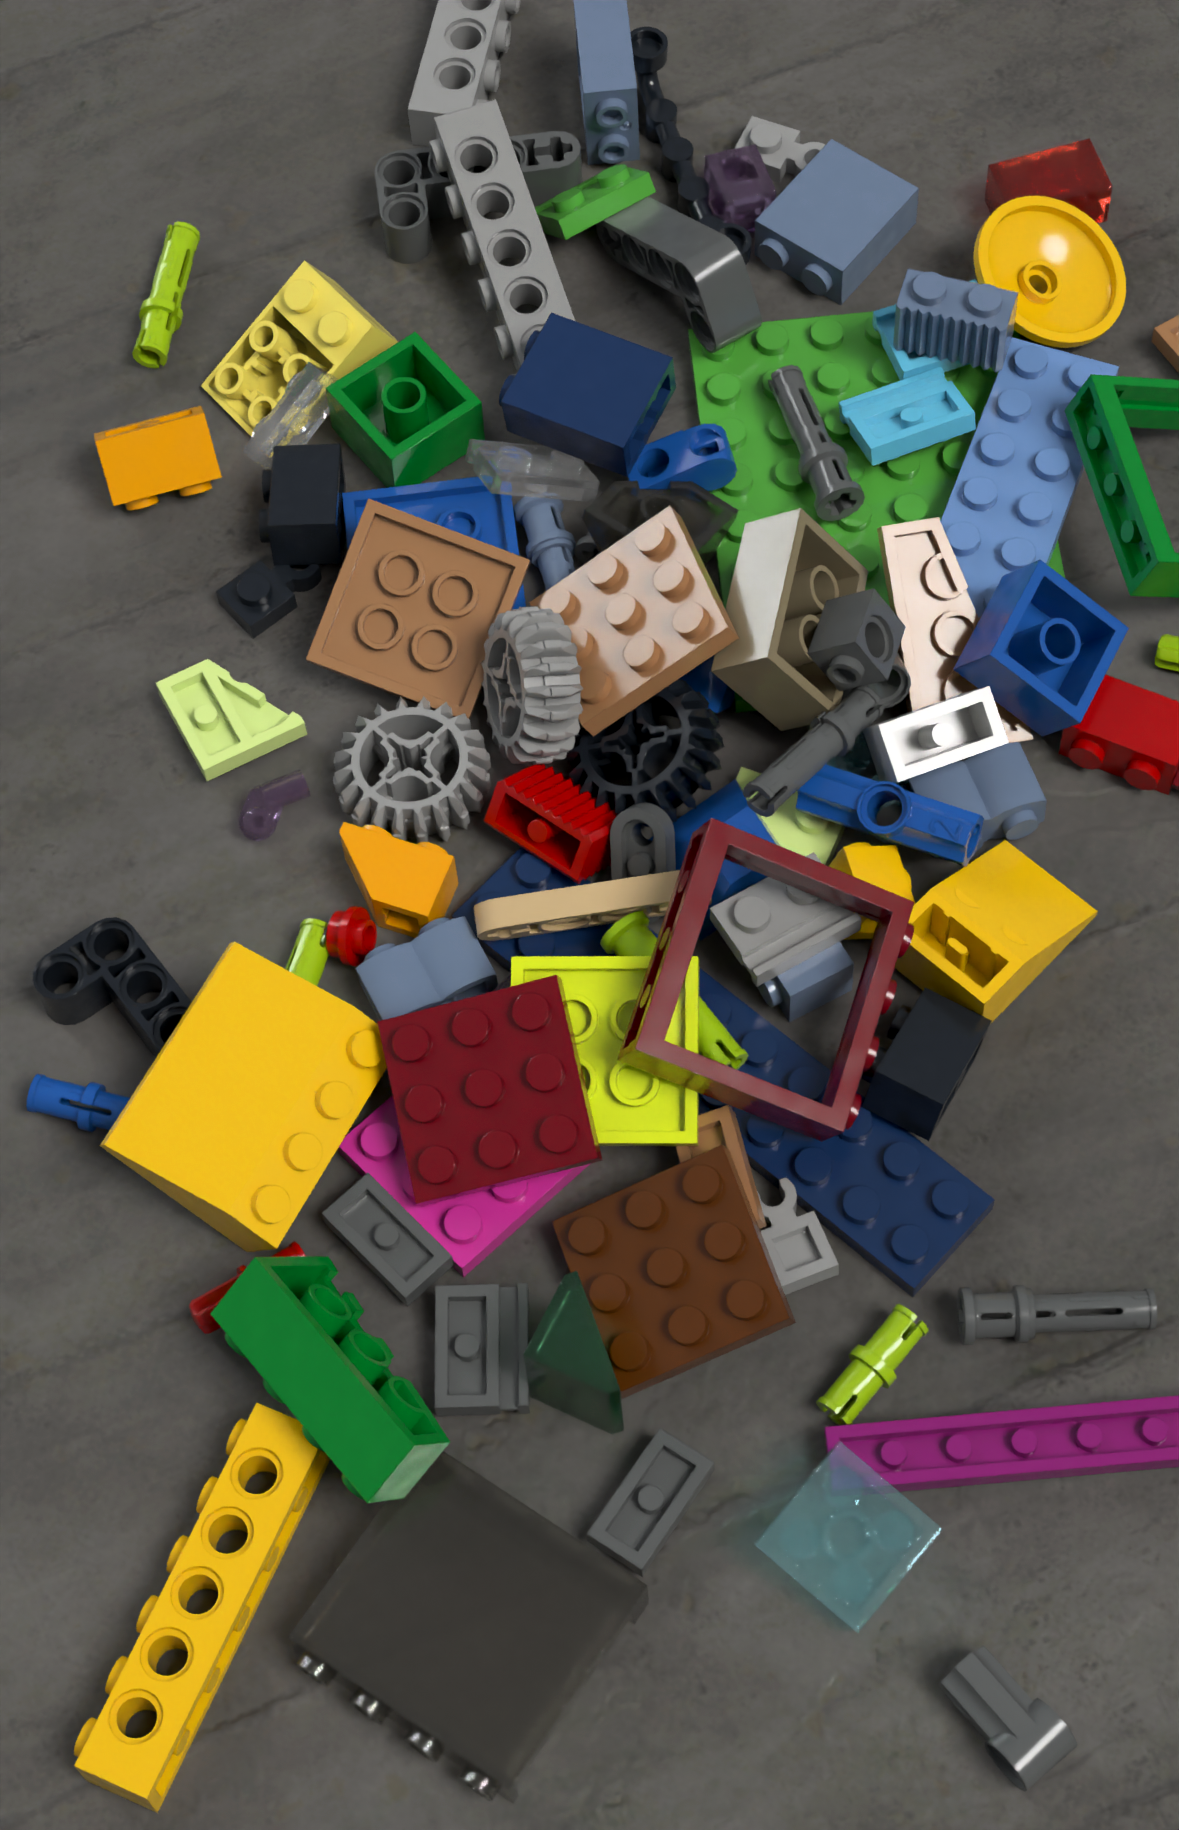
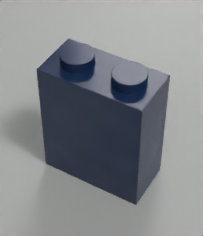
(587, 393)

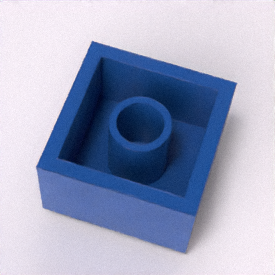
(1041, 648)

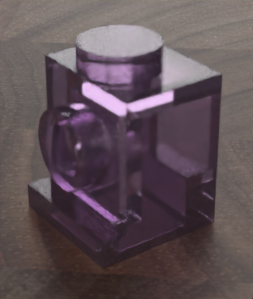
(739, 185)

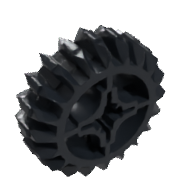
(662, 762)

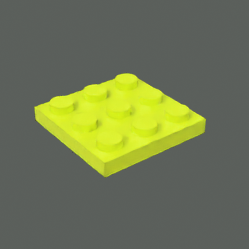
(624, 1101)

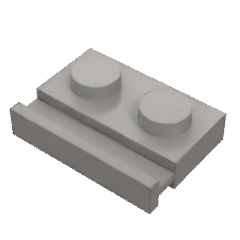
(779, 926)

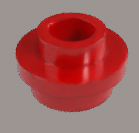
(351, 935)

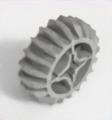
(532, 686)
(410, 793)

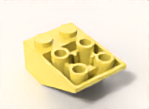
(302, 324)

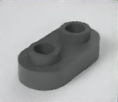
(633, 853)

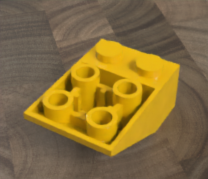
(991, 930)

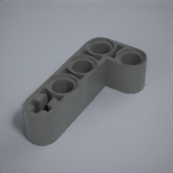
(414, 191)
(688, 262)

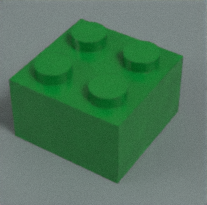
(405, 413)

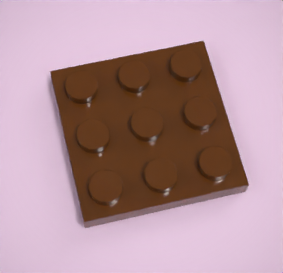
(674, 1270)

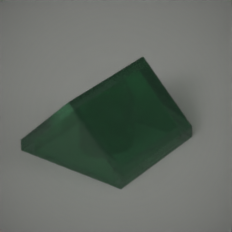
(570, 1363)

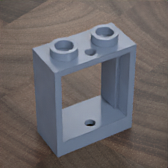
(607, 81)

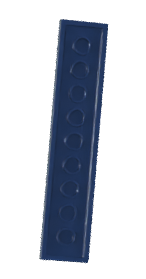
(866, 1185)

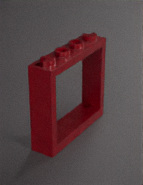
(659, 993)

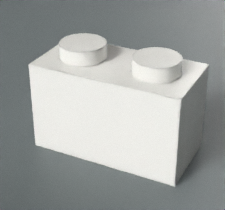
(935, 735)

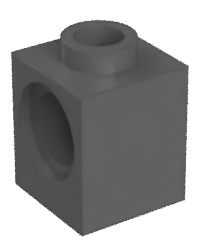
(856, 640)

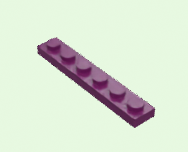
(1017, 1443)

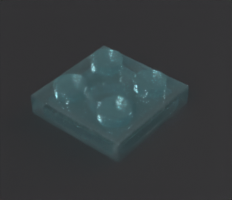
(848, 1536)

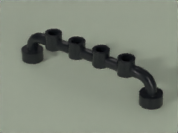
(649, 56)

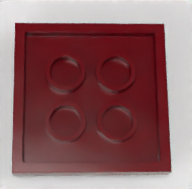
(489, 1090)

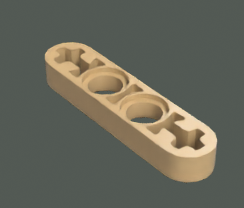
(573, 906)

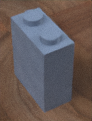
(835, 222)

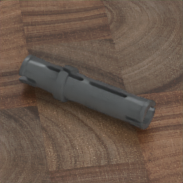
(828, 736)

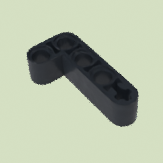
(108, 981)

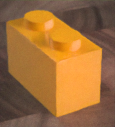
(158, 458)

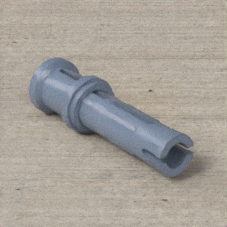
(548, 541)

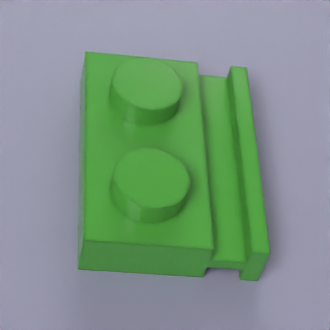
(594, 200)

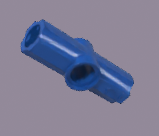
(923, 824)

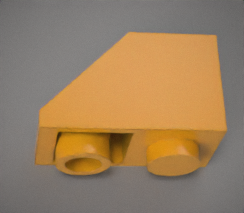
(399, 879)

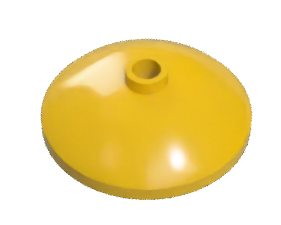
(1060, 266)

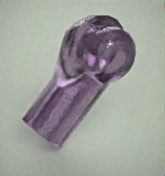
(266, 803)

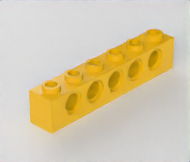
(147, 1765)

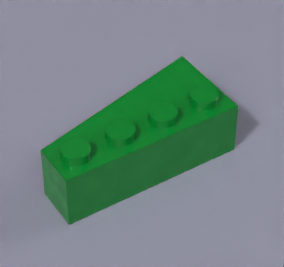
(331, 1374)

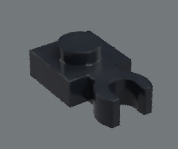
(264, 595)

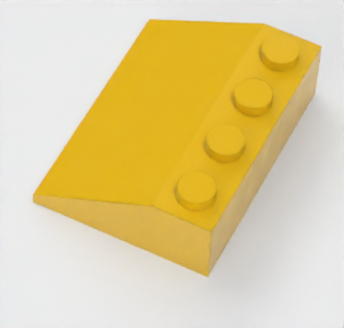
(250, 1098)

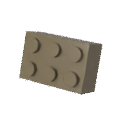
(775, 603)

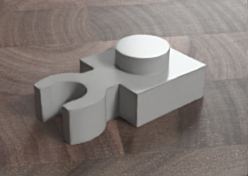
(778, 147)
(796, 1243)

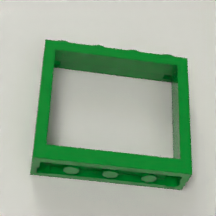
(1100, 427)

